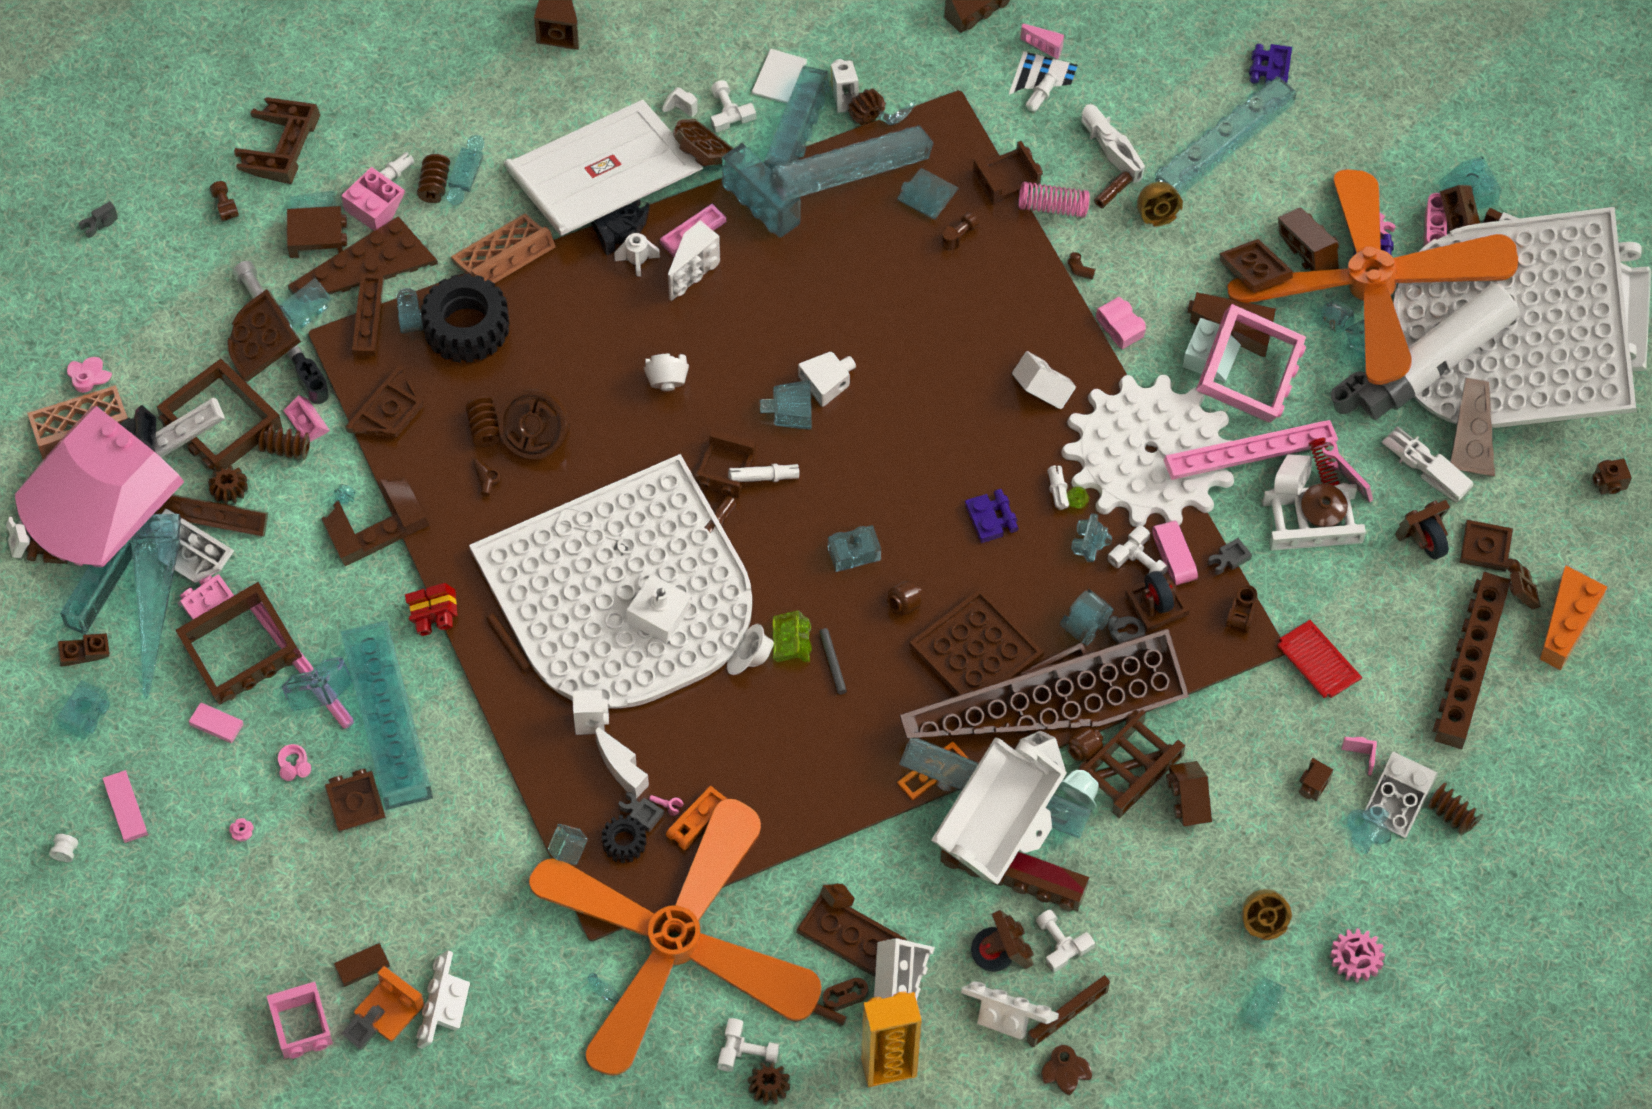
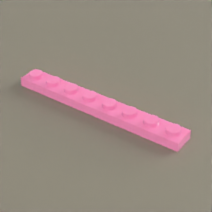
(1248, 450)

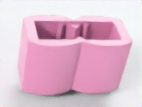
(1120, 322)

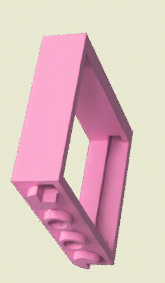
(1234, 398)

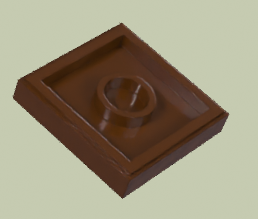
(1486, 545)

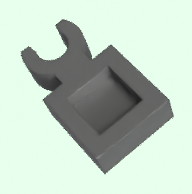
(1231, 554)
(645, 811)

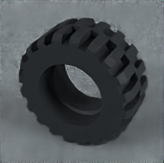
(459, 294)

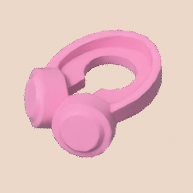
(288, 771)

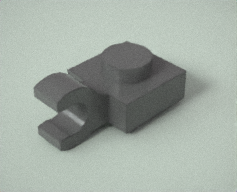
(101, 217)
(361, 1028)

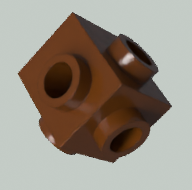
(1612, 476)

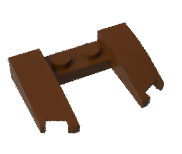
(282, 164)
(356, 546)

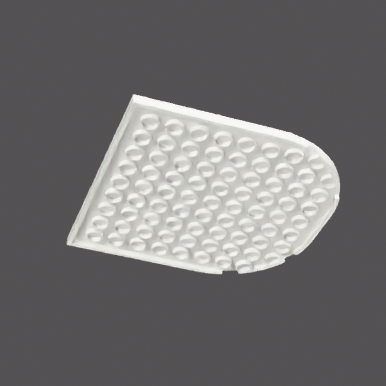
(1571, 336)
(572, 591)

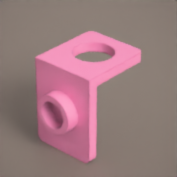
(1361, 745)

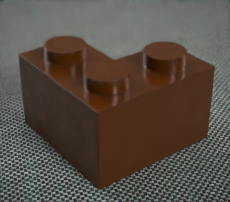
(1192, 794)

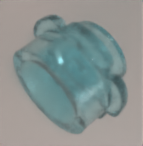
(344, 494)

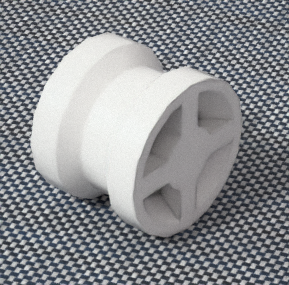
(63, 848)

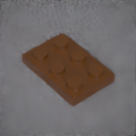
(1256, 265)

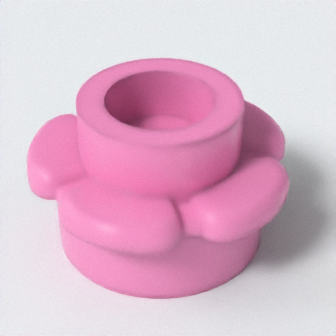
(241, 835)

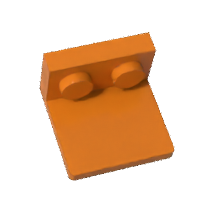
(395, 998)

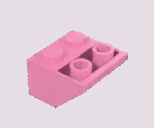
(373, 199)

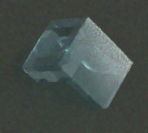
(567, 844)

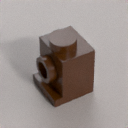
(1315, 780)

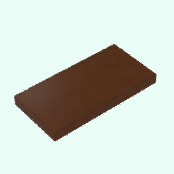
(845, 933)

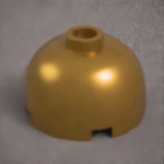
(1159, 199)
(1266, 914)

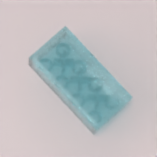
(749, 181)

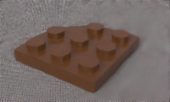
(700, 142)
(260, 335)

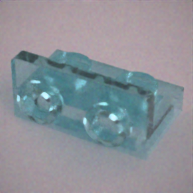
(305, 303)

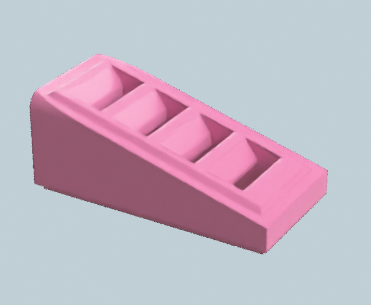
(1043, 39)

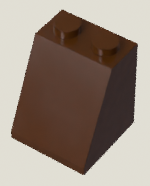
(556, 24)

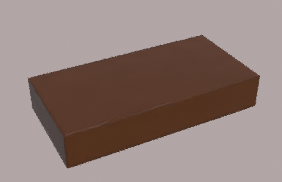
(361, 964)

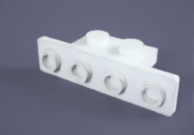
(444, 1002)
(1005, 1012)

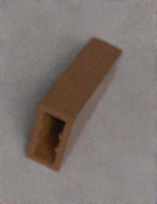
(1213, 309)

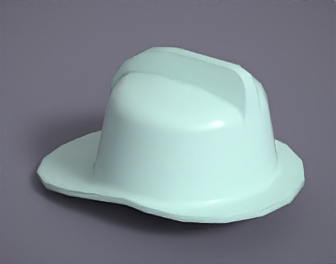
(1081, 788)

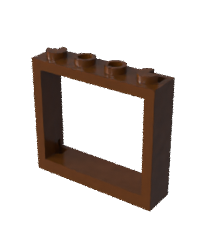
(244, 391)
(222, 614)

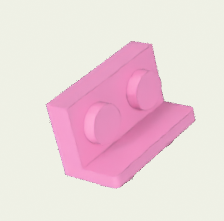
(210, 594)

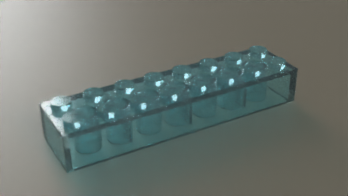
(386, 715)

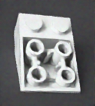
(695, 256)
(1402, 792)

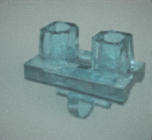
(1095, 538)

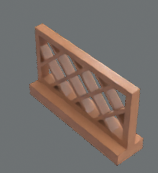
(507, 259)
(73, 405)

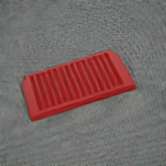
(1318, 660)

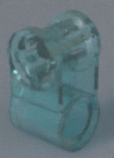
(409, 312)

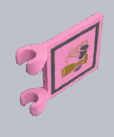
(1347, 471)

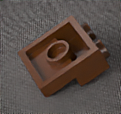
(354, 800)

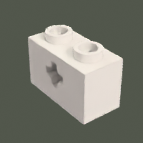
(589, 711)

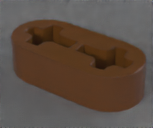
(843, 989)

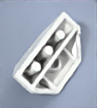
(199, 553)

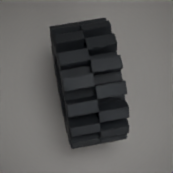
(623, 825)

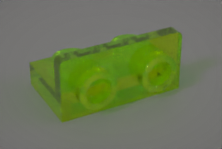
(791, 636)

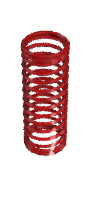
(1317, 442)

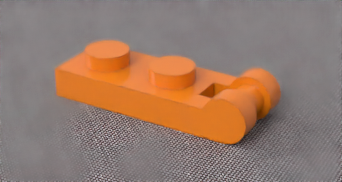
(695, 818)

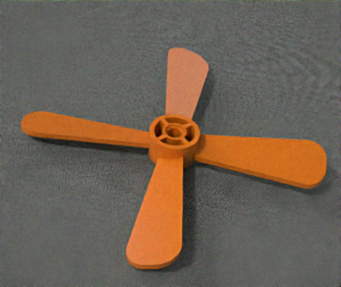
(1375, 274)
(771, 981)

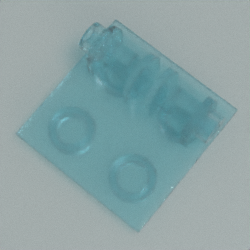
(927, 193)

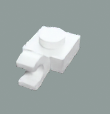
(18, 538)

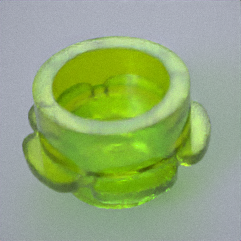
(1078, 492)

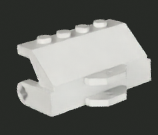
(1637, 301)
(1001, 809)

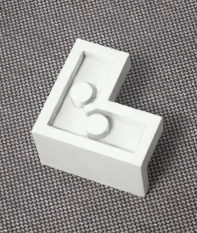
(1043, 381)

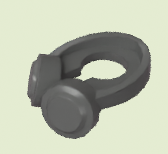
(1118, 623)

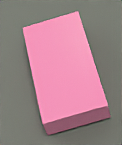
(216, 722)

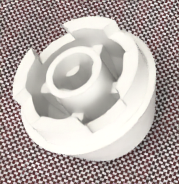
(666, 371)

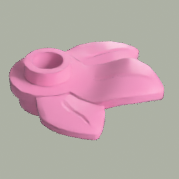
(87, 374)

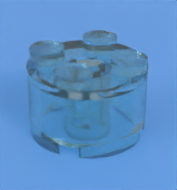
(1086, 616)

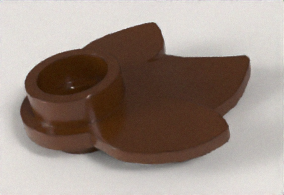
(1066, 1073)

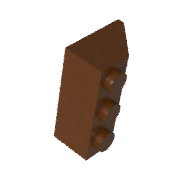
(966, 13)

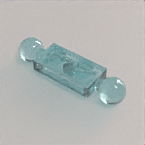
(465, 169)

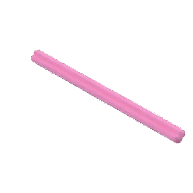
(301, 664)

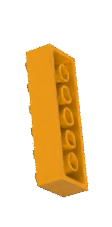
(890, 1038)

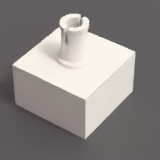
(658, 608)

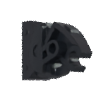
(619, 224)
(142, 426)

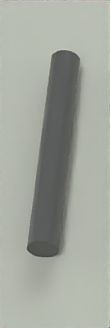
(833, 662)

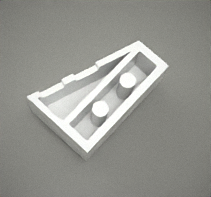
(900, 967)

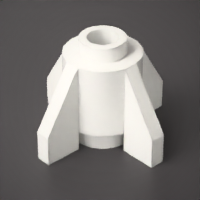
(636, 250)

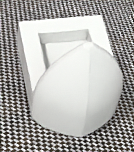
(684, 101)

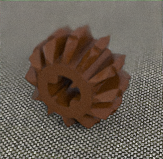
(866, 106)
(228, 484)
(768, 1091)

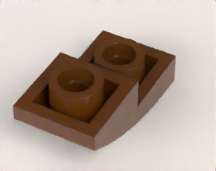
(89, 649)

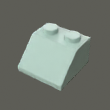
(1200, 347)

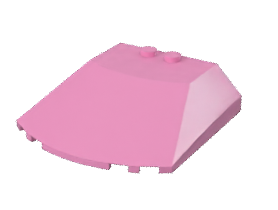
(94, 491)

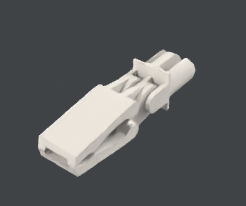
(1115, 145)
(1436, 470)

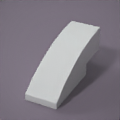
(621, 763)

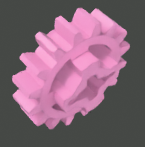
(1367, 960)

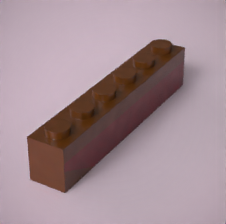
(1036, 878)

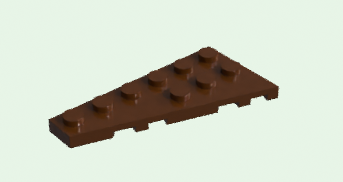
(383, 252)

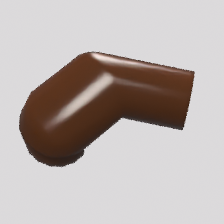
(1078, 268)

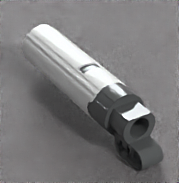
(1432, 354)

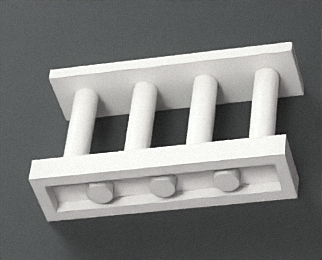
(1311, 537)

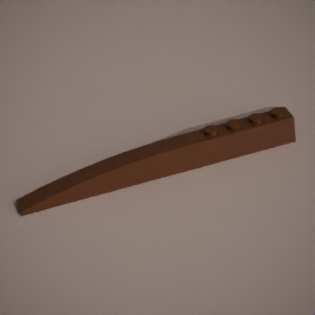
(1065, 694)

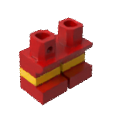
(432, 606)

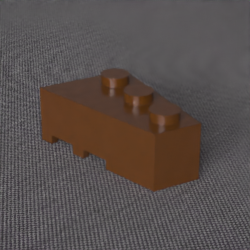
(1309, 240)

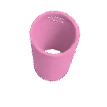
(1082, 204)

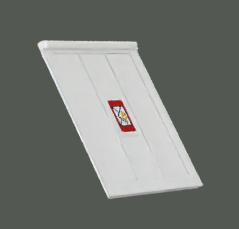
(601, 167)

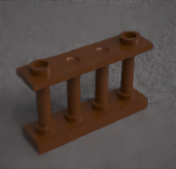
(1154, 769)

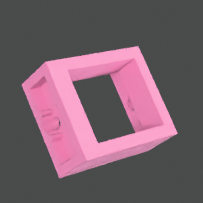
(293, 998)

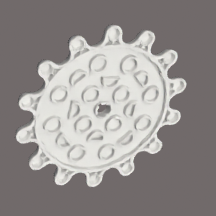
(1116, 457)

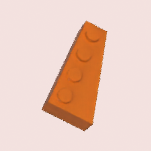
(1572, 611)

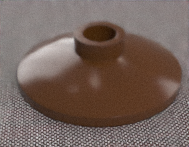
(1322, 514)

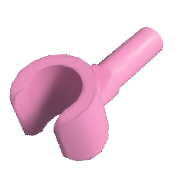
(668, 804)

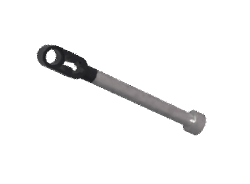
(246, 274)

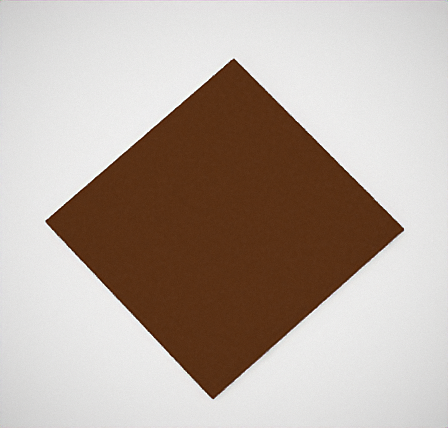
(899, 449)

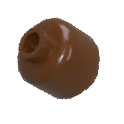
(904, 597)
(1085, 744)

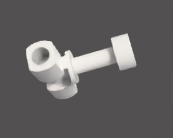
(730, 112)
(1134, 550)
(1067, 946)
(736, 1046)

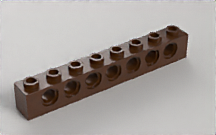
(1495, 589)

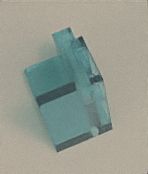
(319, 686)

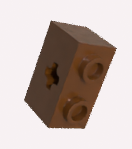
(1459, 206)

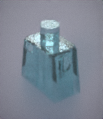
(790, 405)

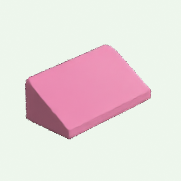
(306, 418)

